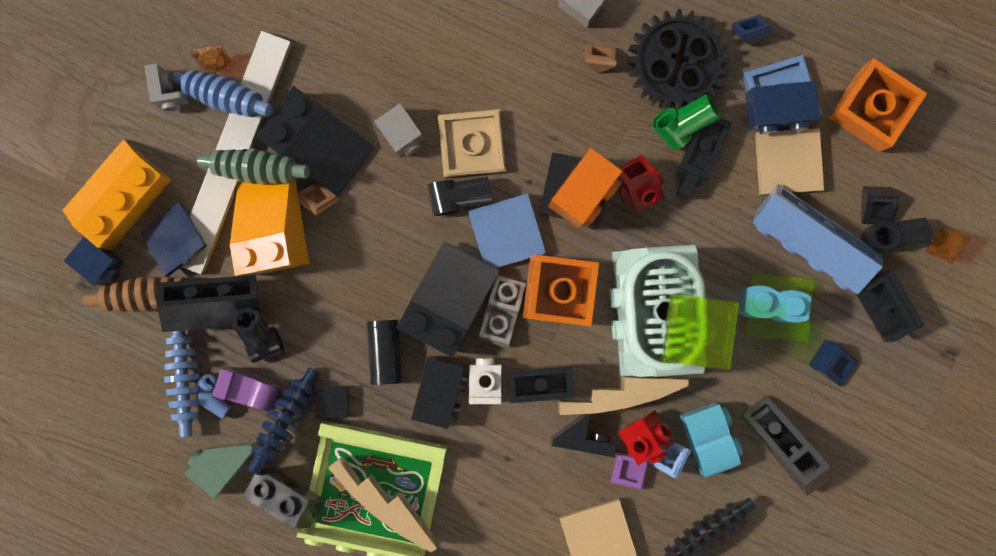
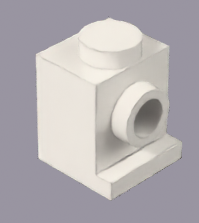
(488, 394)

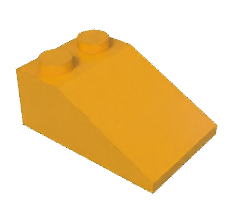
(267, 229)

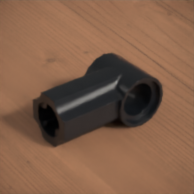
(451, 196)
(899, 234)
(258, 338)

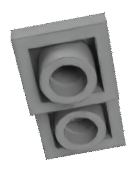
(502, 311)

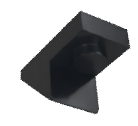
(574, 438)

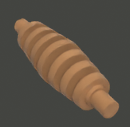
(130, 295)

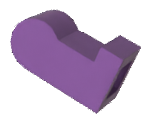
(245, 389)

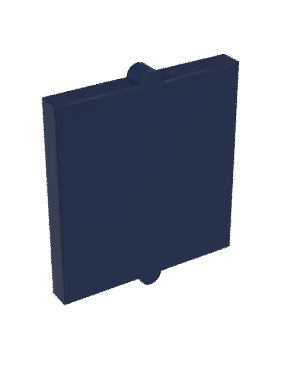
(173, 239)

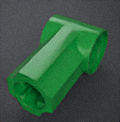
(679, 126)

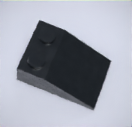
(315, 139)
(448, 299)

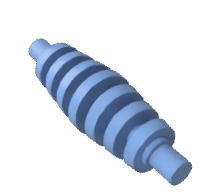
(222, 93)
(182, 378)

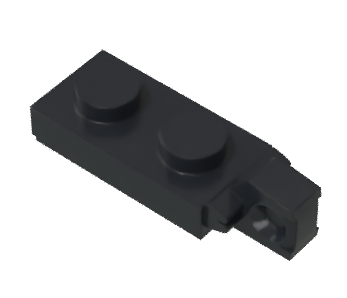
(701, 156)

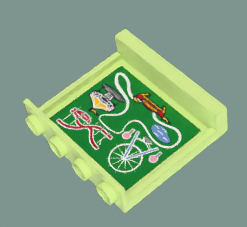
(396, 464)

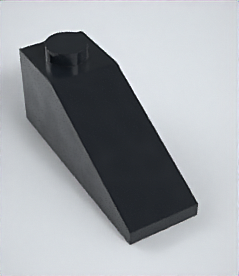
(788, 445)

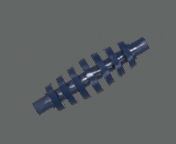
(283, 420)

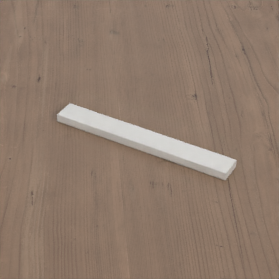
(238, 133)

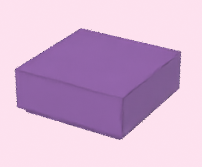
(627, 472)

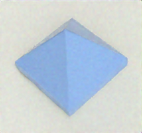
(674, 461)

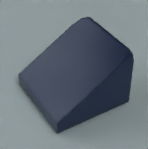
(833, 362)

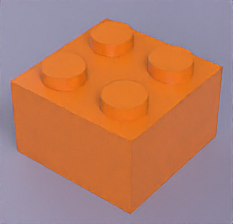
(877, 105)
(584, 189)
(560, 290)

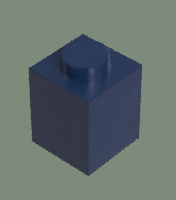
(94, 264)

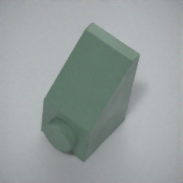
(218, 466)

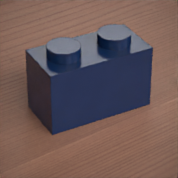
(782, 107)

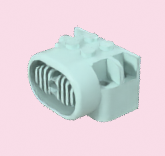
(640, 284)

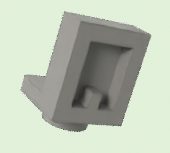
(159, 89)

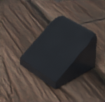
(878, 204)

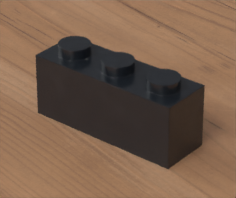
(205, 302)

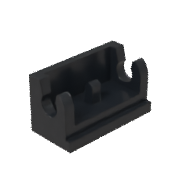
(889, 307)

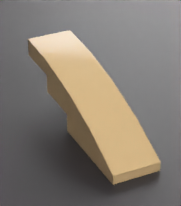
(632, 393)
(393, 512)

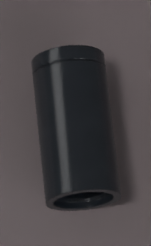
(384, 352)

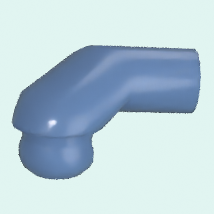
(215, 405)

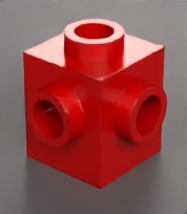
(645, 186)
(647, 438)

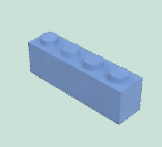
(817, 239)

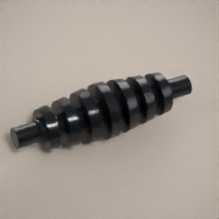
(714, 529)

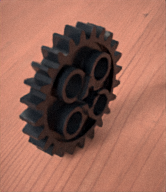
(651, 53)

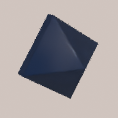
(752, 29)

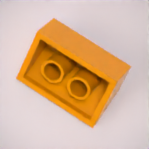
(115, 196)

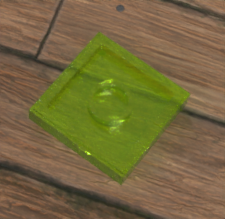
(774, 329)
(700, 331)

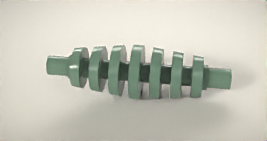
(253, 166)

